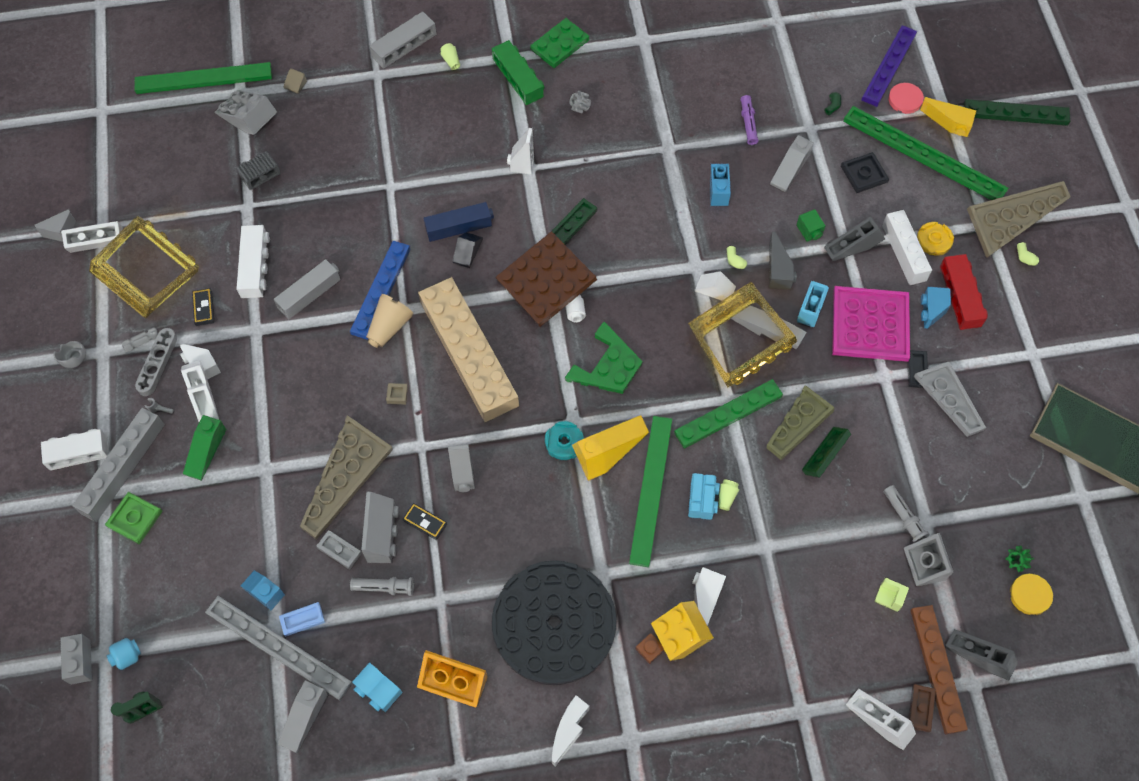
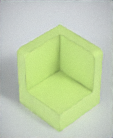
(891, 594)

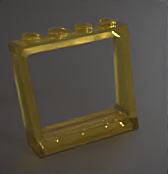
(123, 287)
(727, 309)

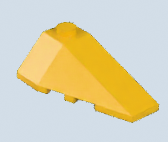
(604, 449)

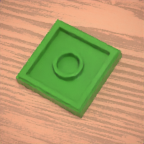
(133, 518)

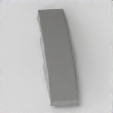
(760, 322)

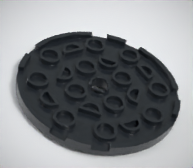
(547, 652)

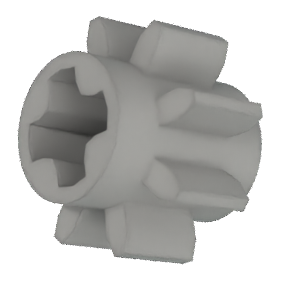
(580, 102)

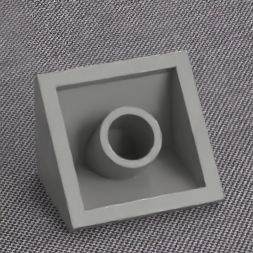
(928, 560)

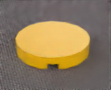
(935, 238)
(1031, 594)

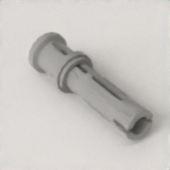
(910, 521)
(390, 585)

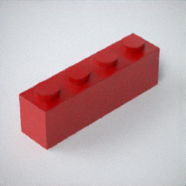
(963, 292)

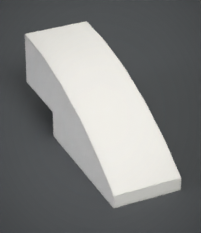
(199, 390)
(569, 729)

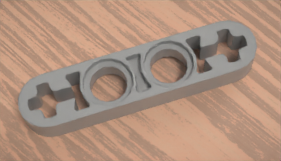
(159, 362)

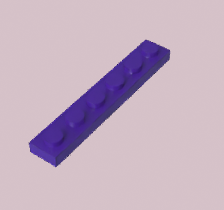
(889, 66)

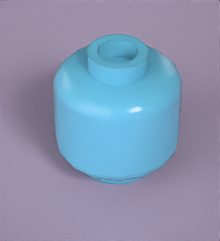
(123, 653)

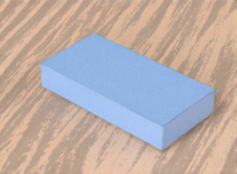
(301, 619)

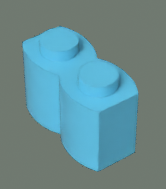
(376, 687)

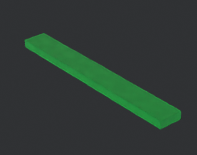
(203, 78)
(650, 492)

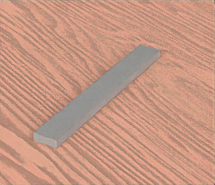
(279, 648)

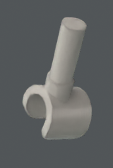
(156, 407)

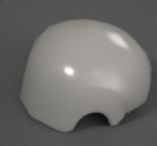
(70, 354)

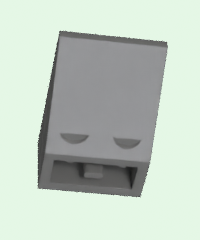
(246, 111)

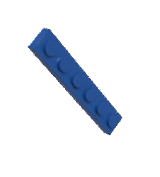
(381, 285)

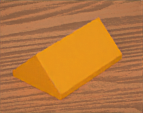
(451, 679)

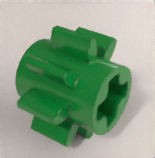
(1025, 558)

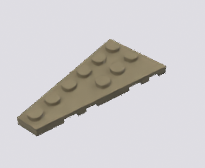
(1009, 216)
(347, 469)

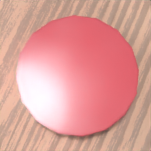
(906, 98)

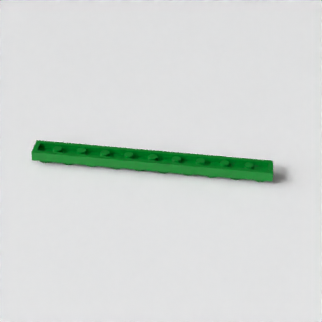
(925, 154)

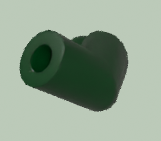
(835, 103)

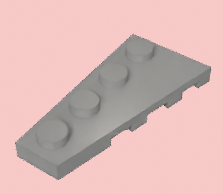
(951, 396)

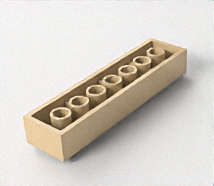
(468, 349)

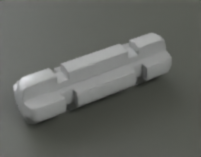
(139, 339)

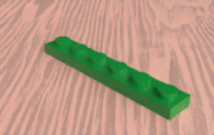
(728, 413)

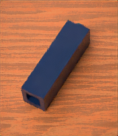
(458, 221)

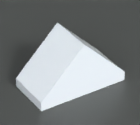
(715, 285)

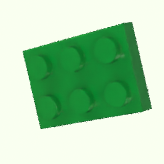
(559, 43)

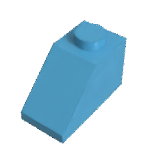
(263, 590)

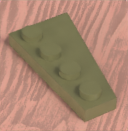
(802, 419)

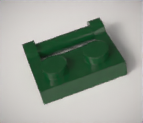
(136, 708)

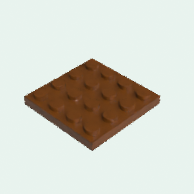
(546, 278)

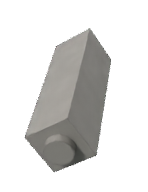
(307, 289)

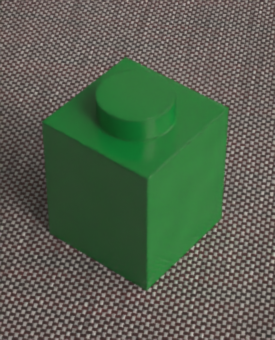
(811, 225)

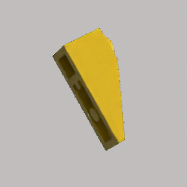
(950, 116)

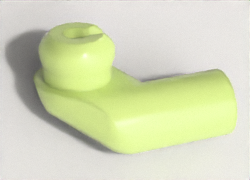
(1026, 256)
(735, 260)

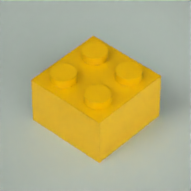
(682, 630)

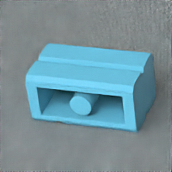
(812, 304)
(702, 496)

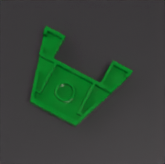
(614, 369)

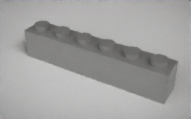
(118, 465)

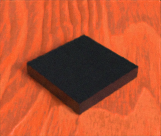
(864, 172)

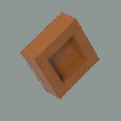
(650, 648)

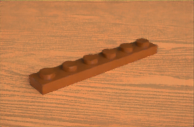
(939, 670)

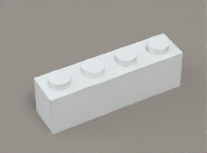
(906, 247)
(252, 261)

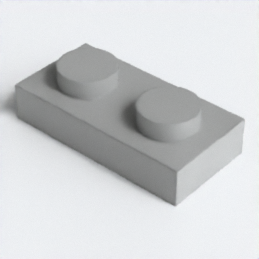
(339, 549)

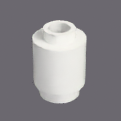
(576, 310)

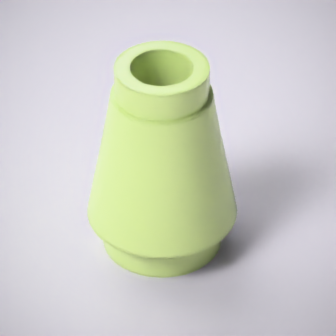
(450, 55)
(727, 494)

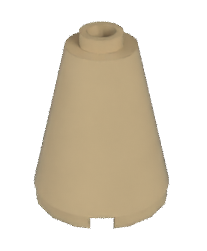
(387, 320)

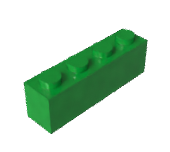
(518, 72)

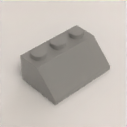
(379, 528)

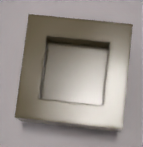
(397, 393)

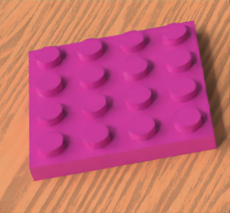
(871, 323)

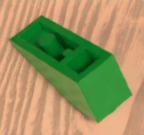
(203, 446)

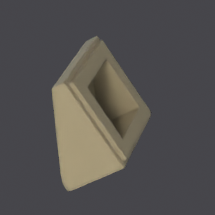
(295, 81)

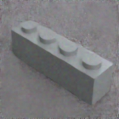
(402, 40)

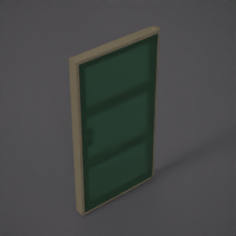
(1090, 435)

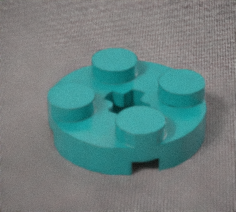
(556, 433)

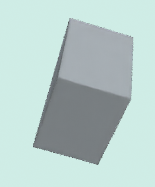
(52, 227)

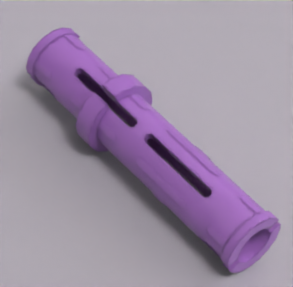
(748, 114)

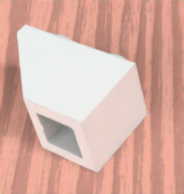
(194, 354)

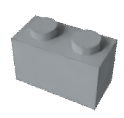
(76, 659)

